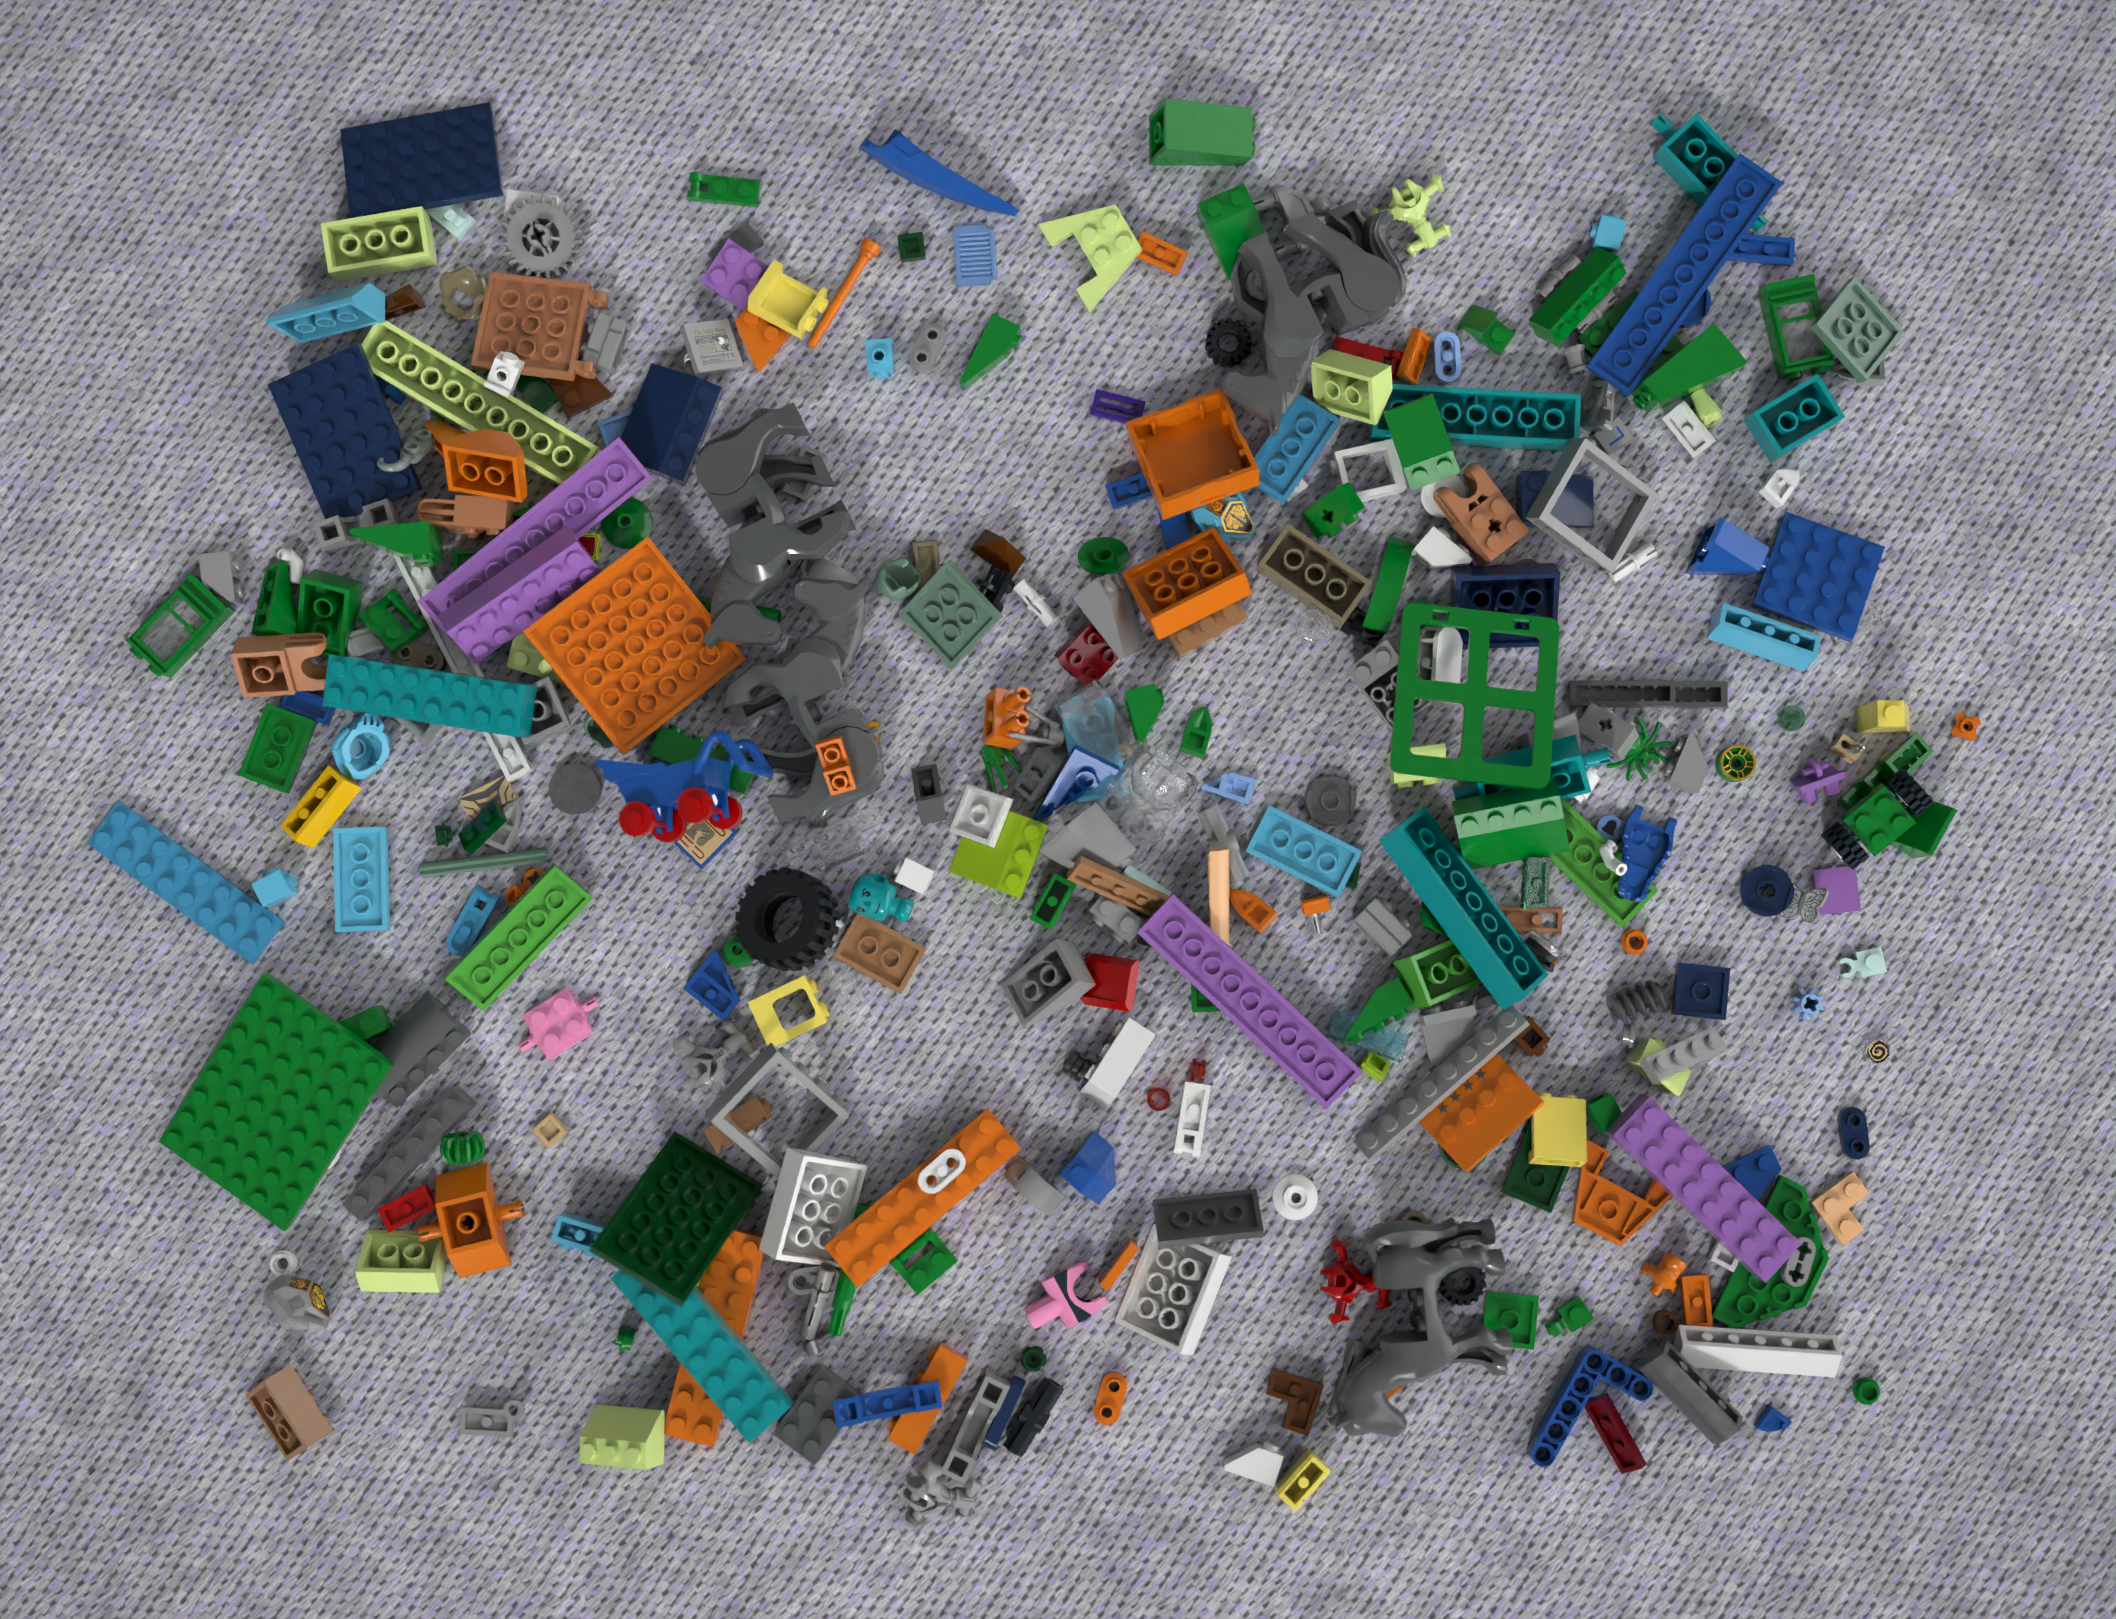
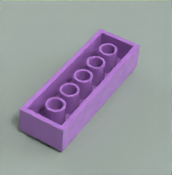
(519, 595)

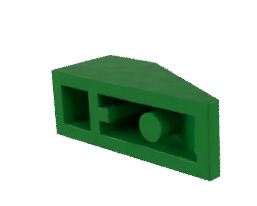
(993, 347)
(276, 604)

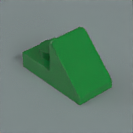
(1486, 329)

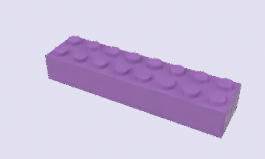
(1703, 1187)

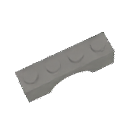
(975, 1427)

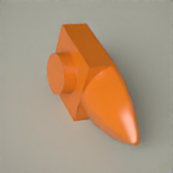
(1252, 909)

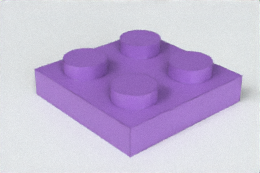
(734, 274)

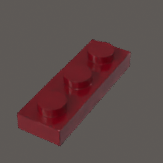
(1614, 1433)

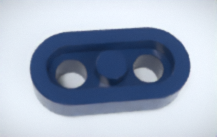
(1853, 1133)

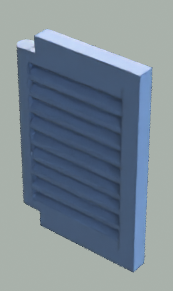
(974, 255)

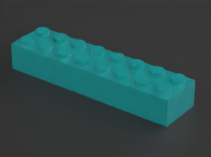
(1495, 417)
(429, 695)
(1464, 908)
(712, 1356)

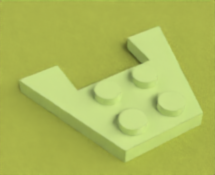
(1105, 242)

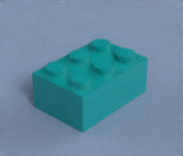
(1794, 418)

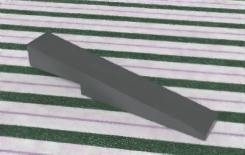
(1649, 694)

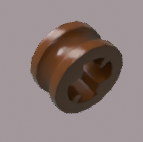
(1674, 1324)

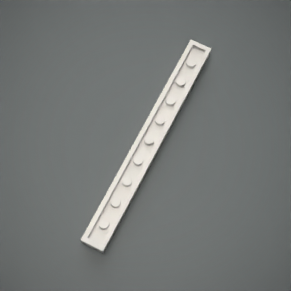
(505, 748)

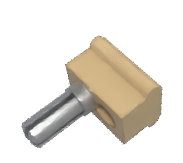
(1850, 752)

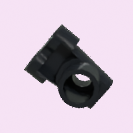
(1354, 627)

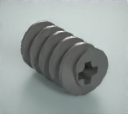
(1636, 1000)

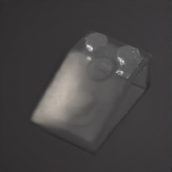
(1096, 723)

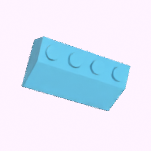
(330, 313)

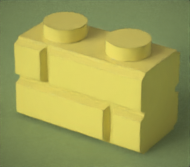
(1301, 1479)

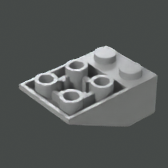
(1377, 679)

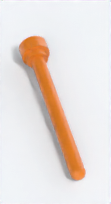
(867, 251)

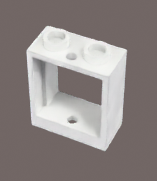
(1393, 465)

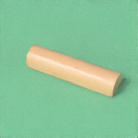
(1218, 890)

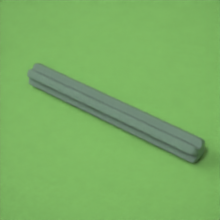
(483, 862)

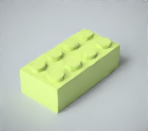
(379, 244)

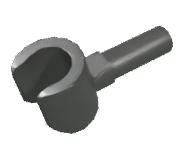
(812, 1346)

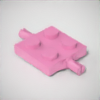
(558, 1023)

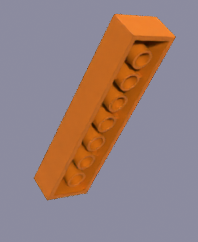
(908, 1211)
(731, 1290)

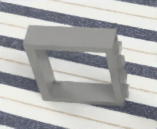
(1540, 511)
(748, 1079)

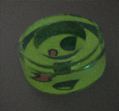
(1791, 718)

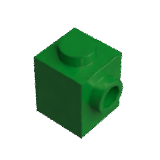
(1602, 1111)

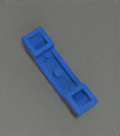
(887, 1403)

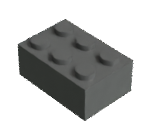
(811, 1420)

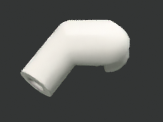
(294, 563)
(1609, 859)

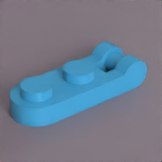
(471, 921)

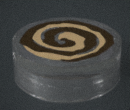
(1876, 1051)

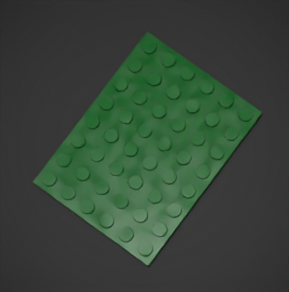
(276, 1101)

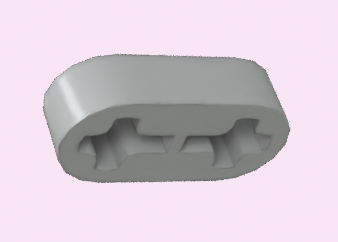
(1804, 1263)

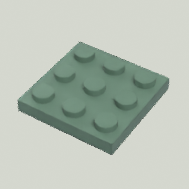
(1857, 329)
(951, 614)

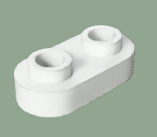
(941, 1171)

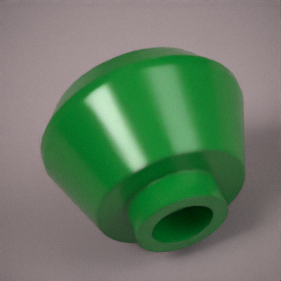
(734, 957)

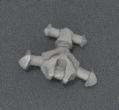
(709, 1063)
(928, 1494)

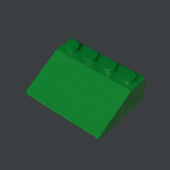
(1510, 825)

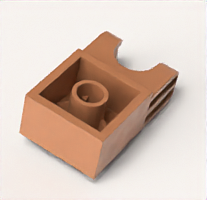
(1481, 509)
(468, 515)
(279, 664)

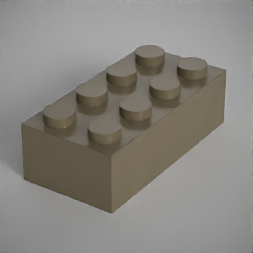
(1313, 575)

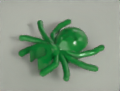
(1642, 751)

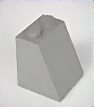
(1092, 837)

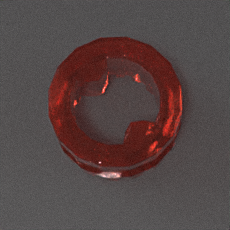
(1198, 1070)
(1166, 1096)

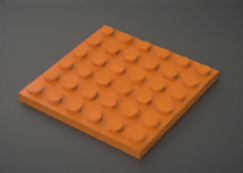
(633, 646)

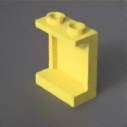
(786, 301)
(1559, 1132)

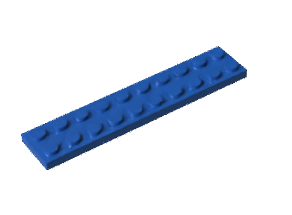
(1684, 274)

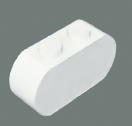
(1440, 655)

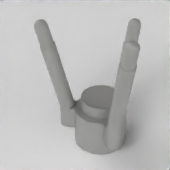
(1047, 736)

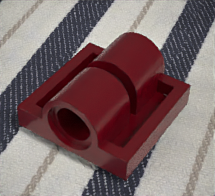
(1086, 655)

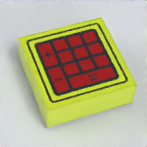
(592, 544)

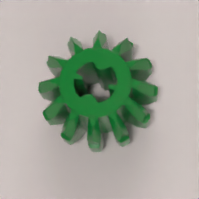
(462, 1147)

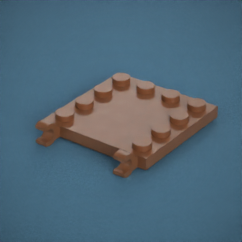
(538, 323)

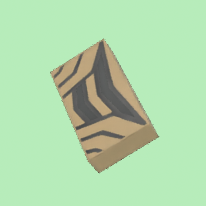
(497, 790)

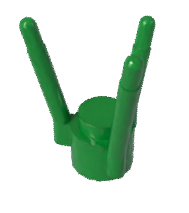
(994, 757)

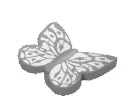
(1806, 904)

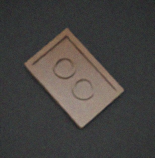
(879, 952)

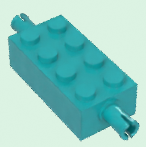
(1695, 158)
(1568, 769)

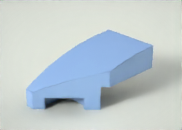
(1232, 787)

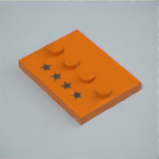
(1481, 1113)

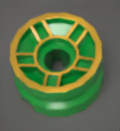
(1743, 756)

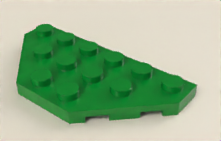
(1750, 1299)

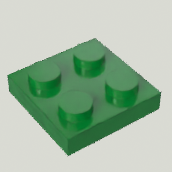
(1514, 1312)

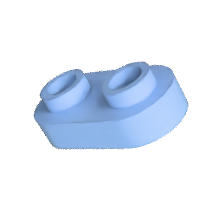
(1446, 358)

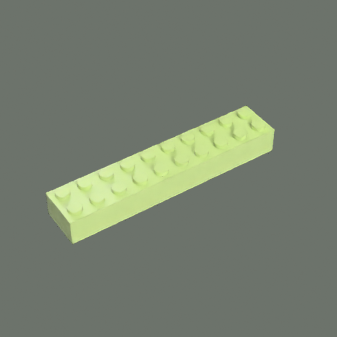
(466, 402)

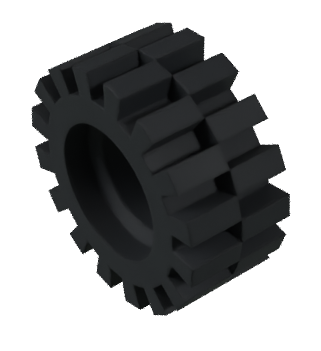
(1235, 329)
(1466, 1296)

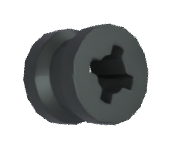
(1077, 1066)

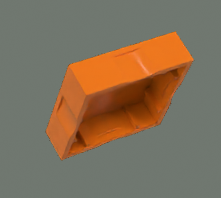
(1192, 454)

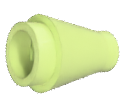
(1706, 408)

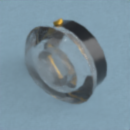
(1545, 950)

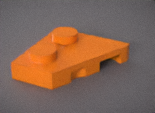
(760, 338)

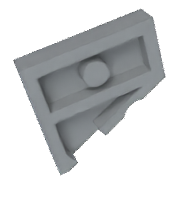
(1598, 407)

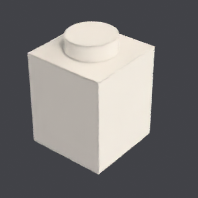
(913, 875)

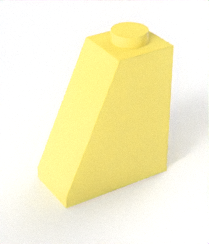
(1883, 717)

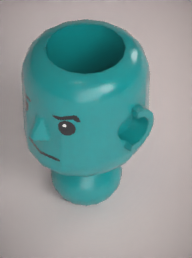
(876, 899)

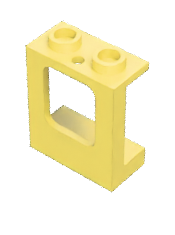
(768, 1020)

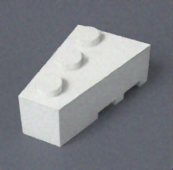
(1116, 1062)

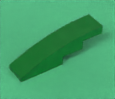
(1907, 756)

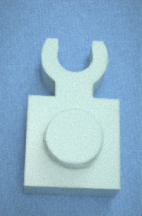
(1866, 963)

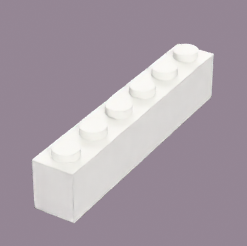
(1759, 1350)

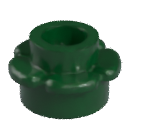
(443, 834)
(1036, 1365)

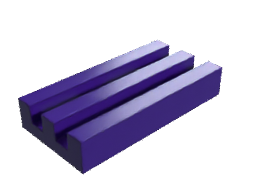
(1113, 417)

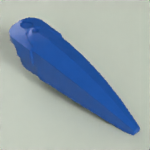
(919, 168)

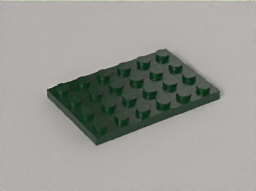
(676, 1219)

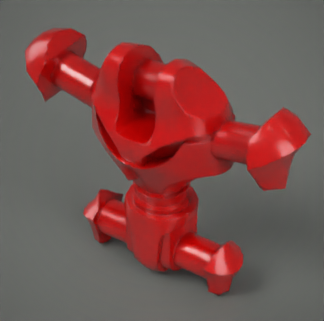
(1346, 1282)

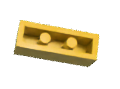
(320, 807)

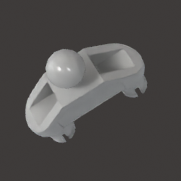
(1290, 206)

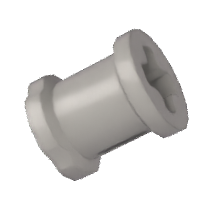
(1576, 359)

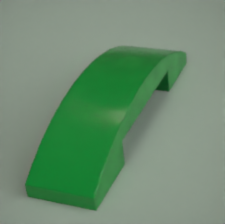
(1388, 585)

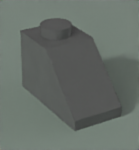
(928, 794)

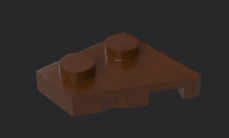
(403, 302)

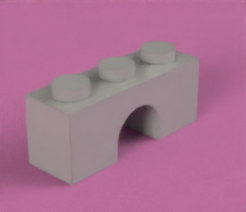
(335, 532)

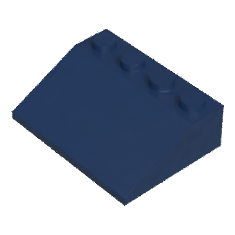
(671, 421)
(1507, 589)

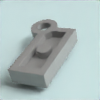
(490, 1420)

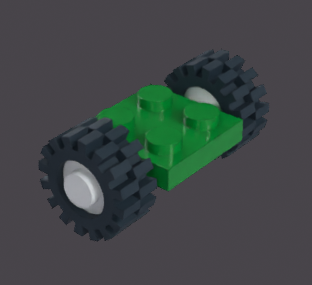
(1878, 819)

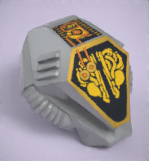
(290, 1298)

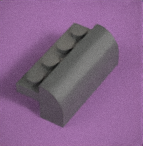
(418, 1047)
(1689, 1392)

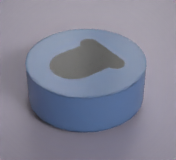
(1609, 827)

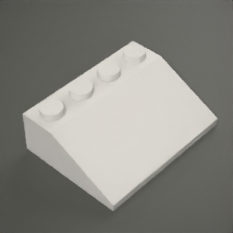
(811, 1206)
(1173, 1293)

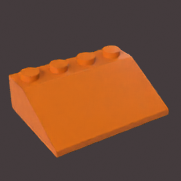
(1187, 583)

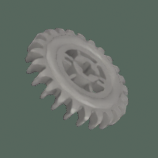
(532, 214)

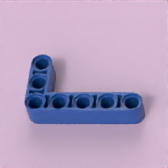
(1579, 1398)

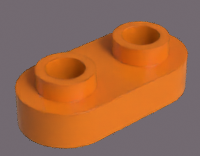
(1110, 1398)

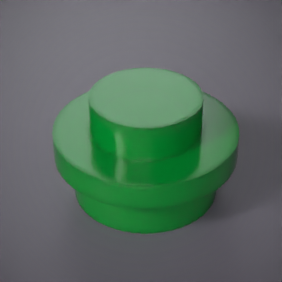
(625, 1339)
(1866, 1390)

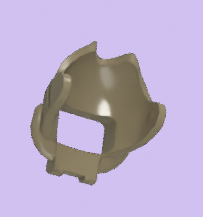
(469, 283)

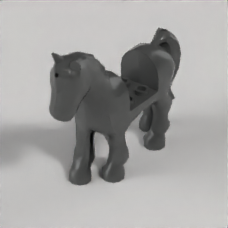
(1417, 1259)

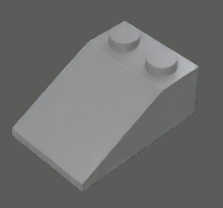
(1112, 613)
(1048, 982)

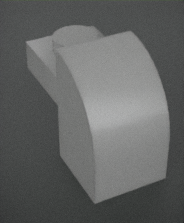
(825, 570)
(1033, 1186)

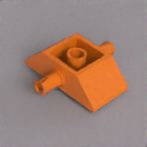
(478, 1245)

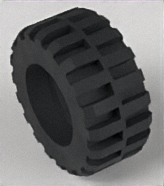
(761, 905)

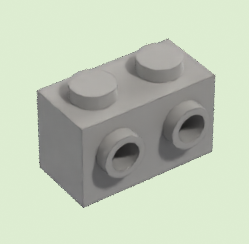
(1116, 917)

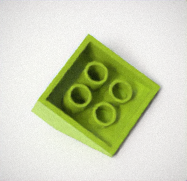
(1009, 863)

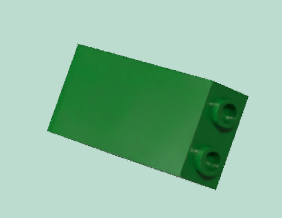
(1200, 134)
(1697, 366)

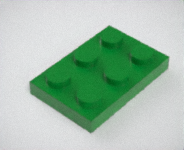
(277, 748)

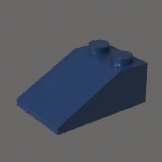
(1573, 506)

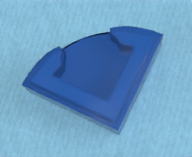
(395, 395)
(1772, 1420)

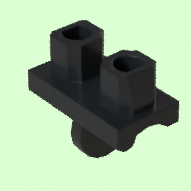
(996, 585)

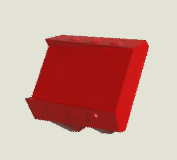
(1114, 982)

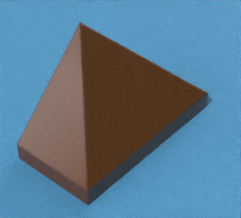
(998, 552)

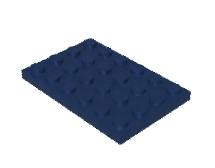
(422, 161)
(342, 431)

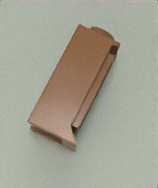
(746, 1117)

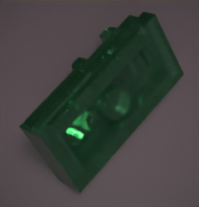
(1535, 882)

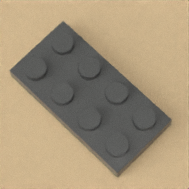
(1208, 1218)

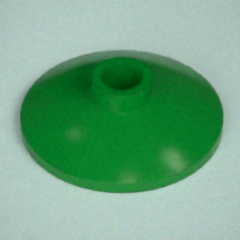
(633, 533)
(1103, 555)

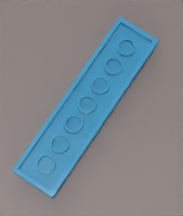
(186, 882)

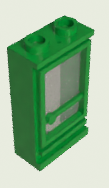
(1788, 313)
(179, 627)

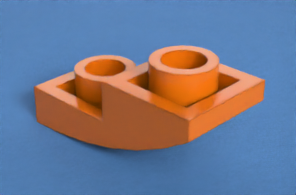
(835, 765)

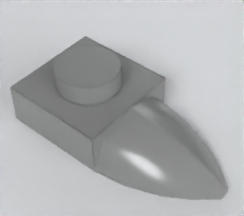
(1876, 379)
(507, 833)

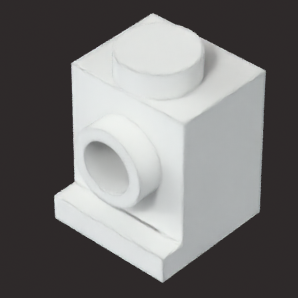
(504, 382)

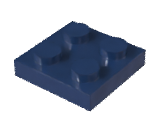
(1700, 991)

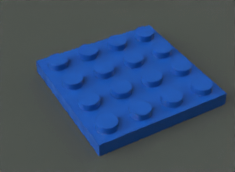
(1818, 576)

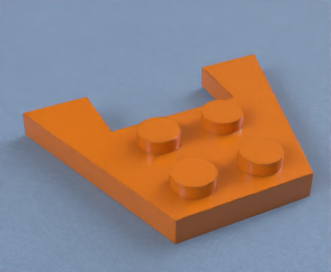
(1608, 1207)

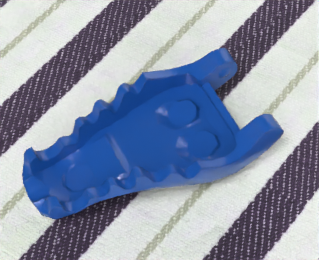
(1644, 853)

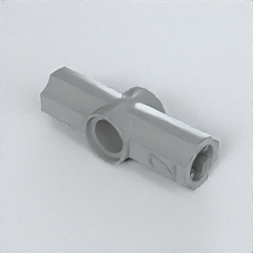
(1220, 835)

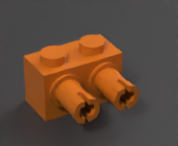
(1005, 714)

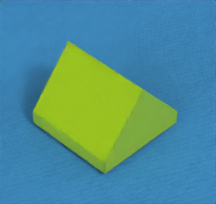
(1374, 1066)

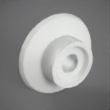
(1453, 482)
(1286, 1188)

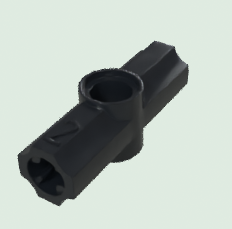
(1033, 1416)

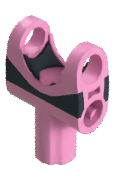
(1062, 1300)

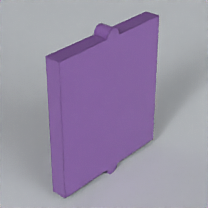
(1842, 889)

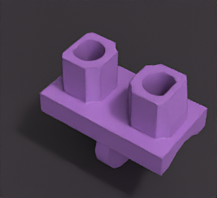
(1815, 777)

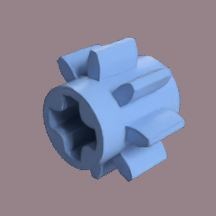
(1813, 1007)

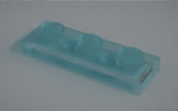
(1383, 1043)

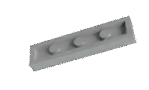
(1683, 1055)

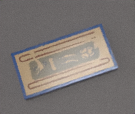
(703, 841)

